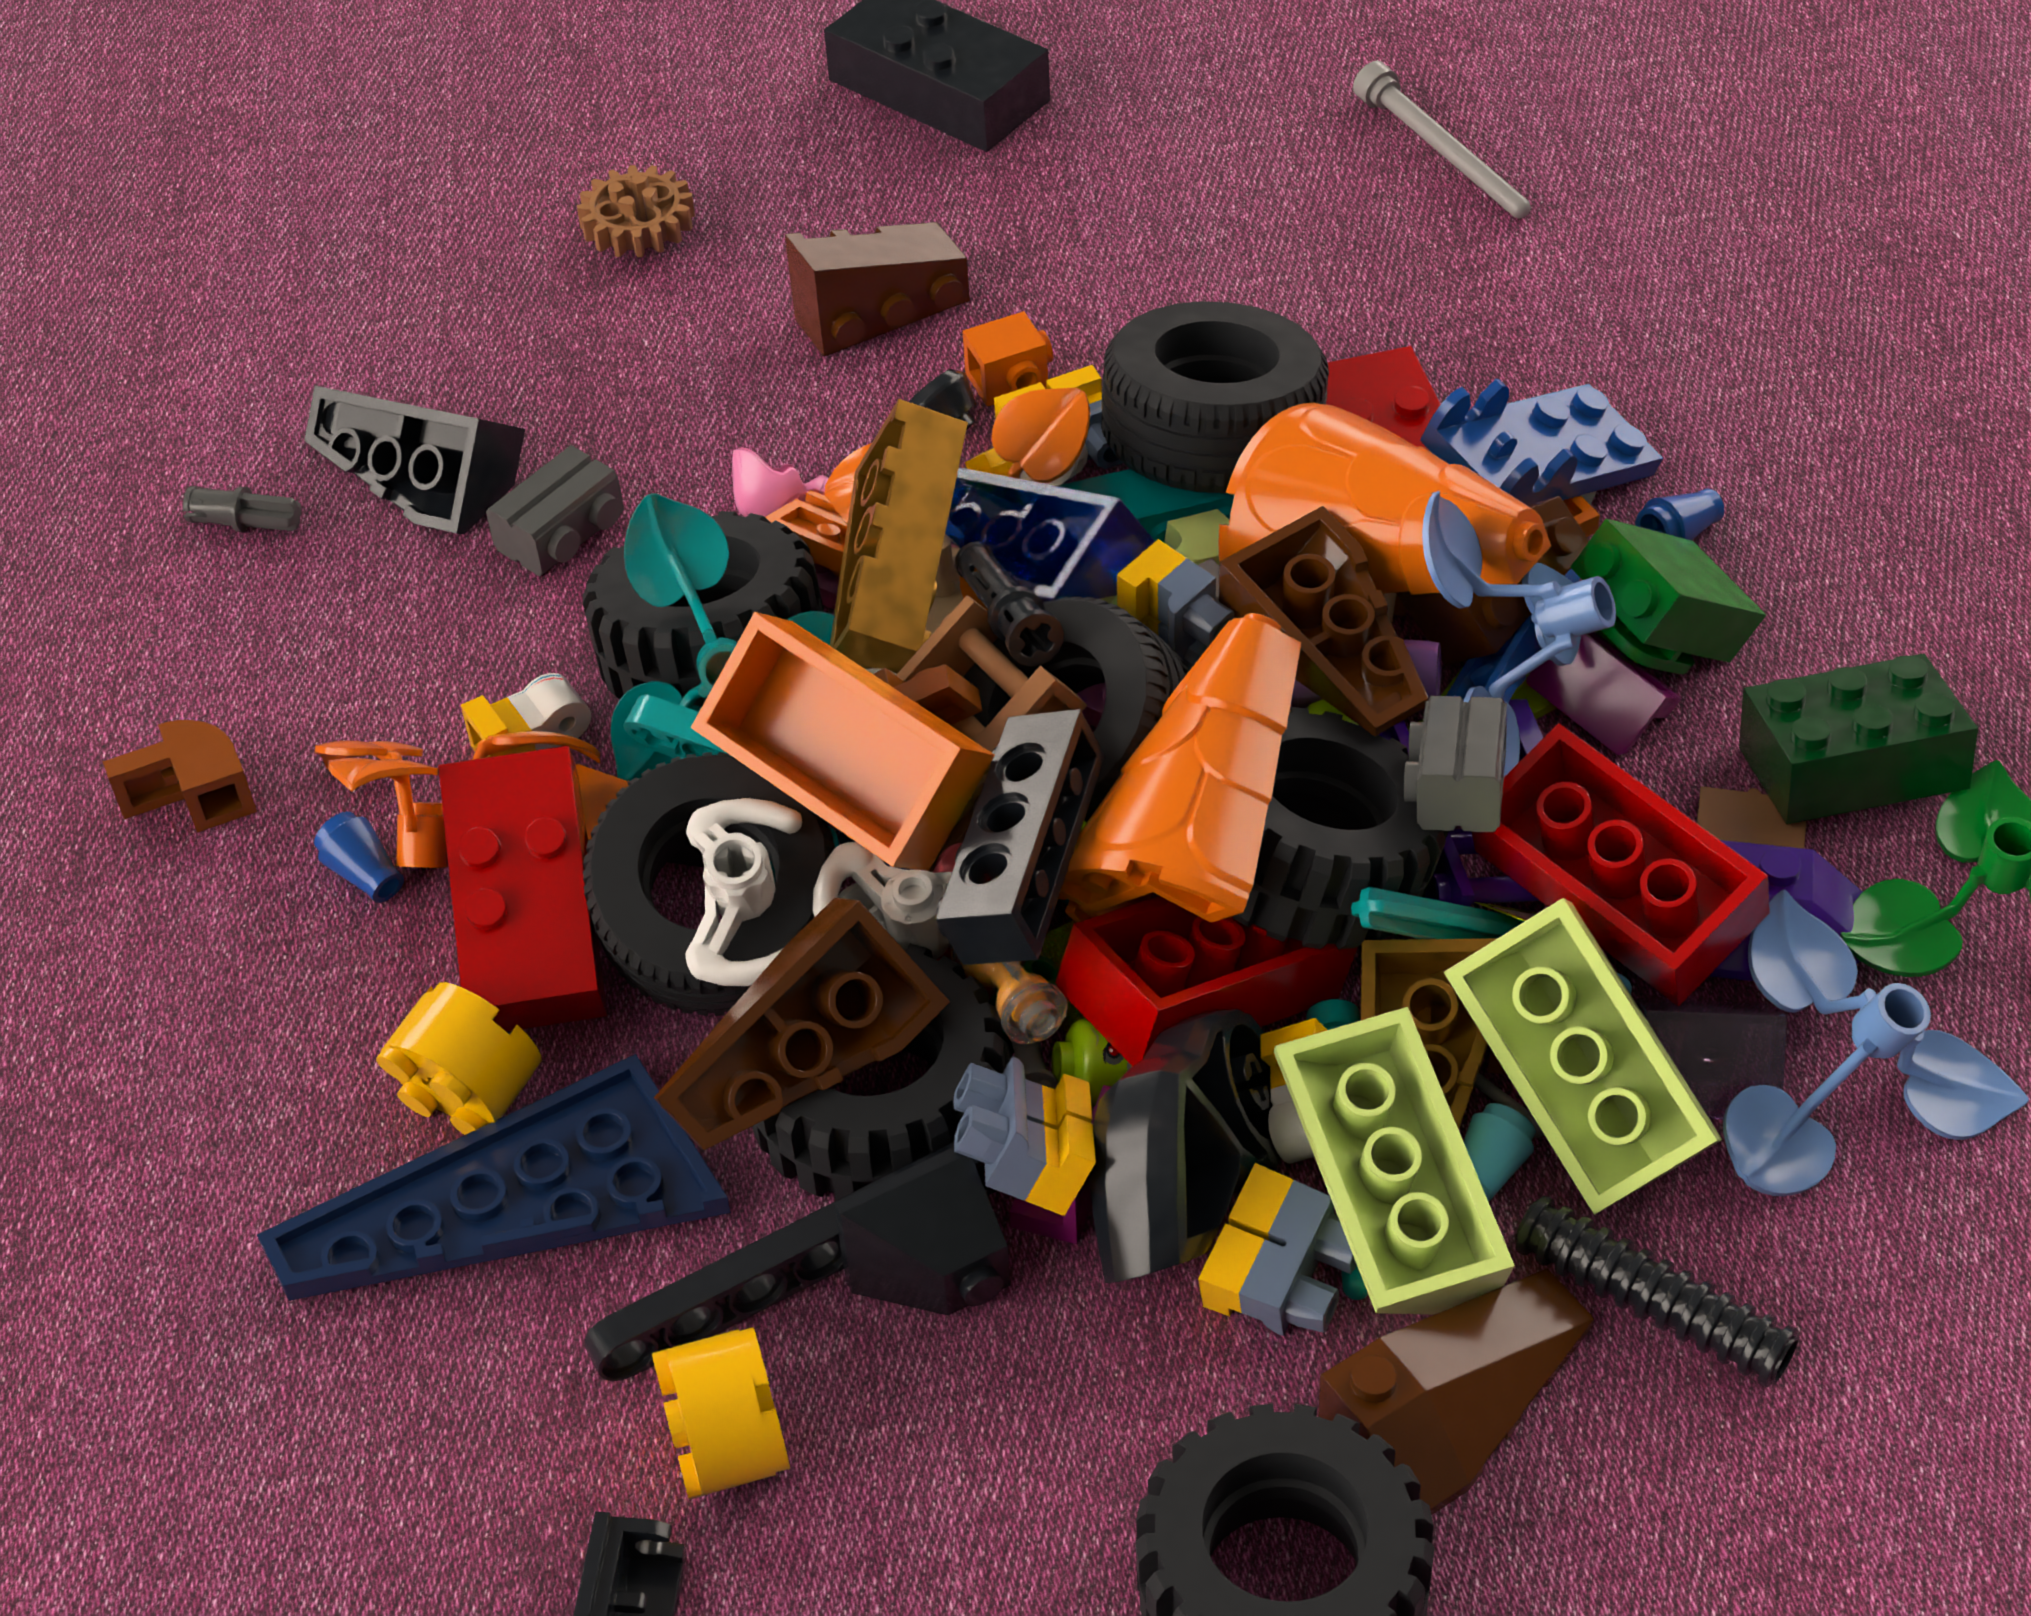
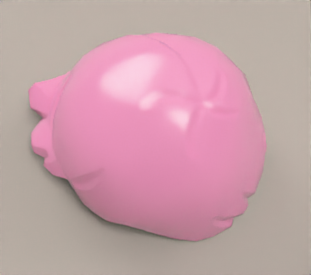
(766, 489)

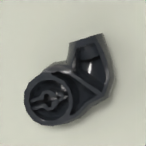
(1179, 1143)

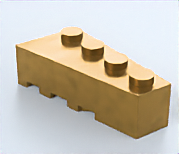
(896, 537)

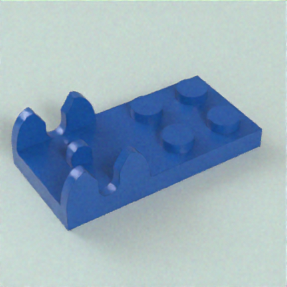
(1541, 444)

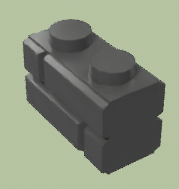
(555, 511)
(1458, 763)

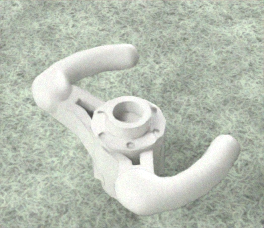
(736, 884)
(902, 895)

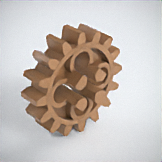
(636, 211)

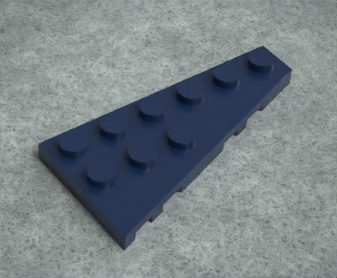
(542, 1178)

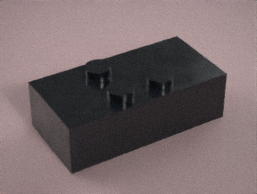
(939, 67)

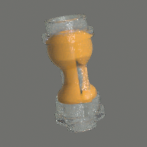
(1025, 1001)

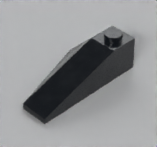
(422, 459)

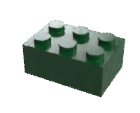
(1857, 738)

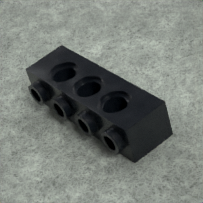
(1021, 838)

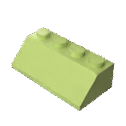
(1582, 1056)
(1395, 1165)

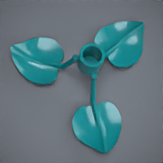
(669, 554)

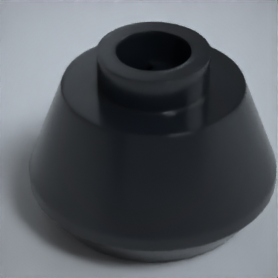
(948, 395)

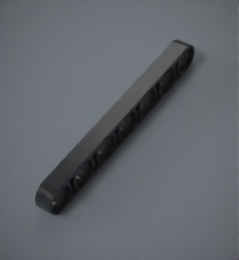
(725, 1291)

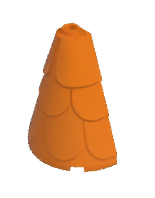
(1376, 492)
(1196, 788)

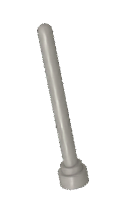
(1380, 88)

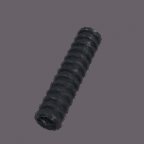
(1656, 1290)

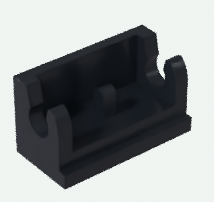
(627, 1571)

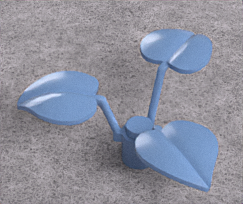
(1557, 605)
(1949, 1081)

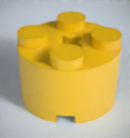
(458, 1058)
(721, 1412)

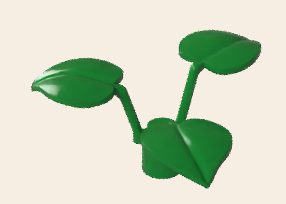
(1901, 921)

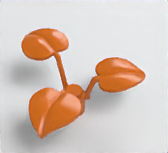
(1033, 431)
(421, 824)

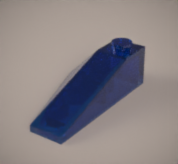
(1047, 534)

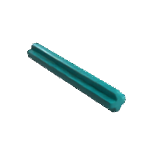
(1428, 917)

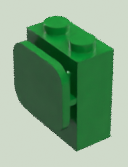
(1667, 598)

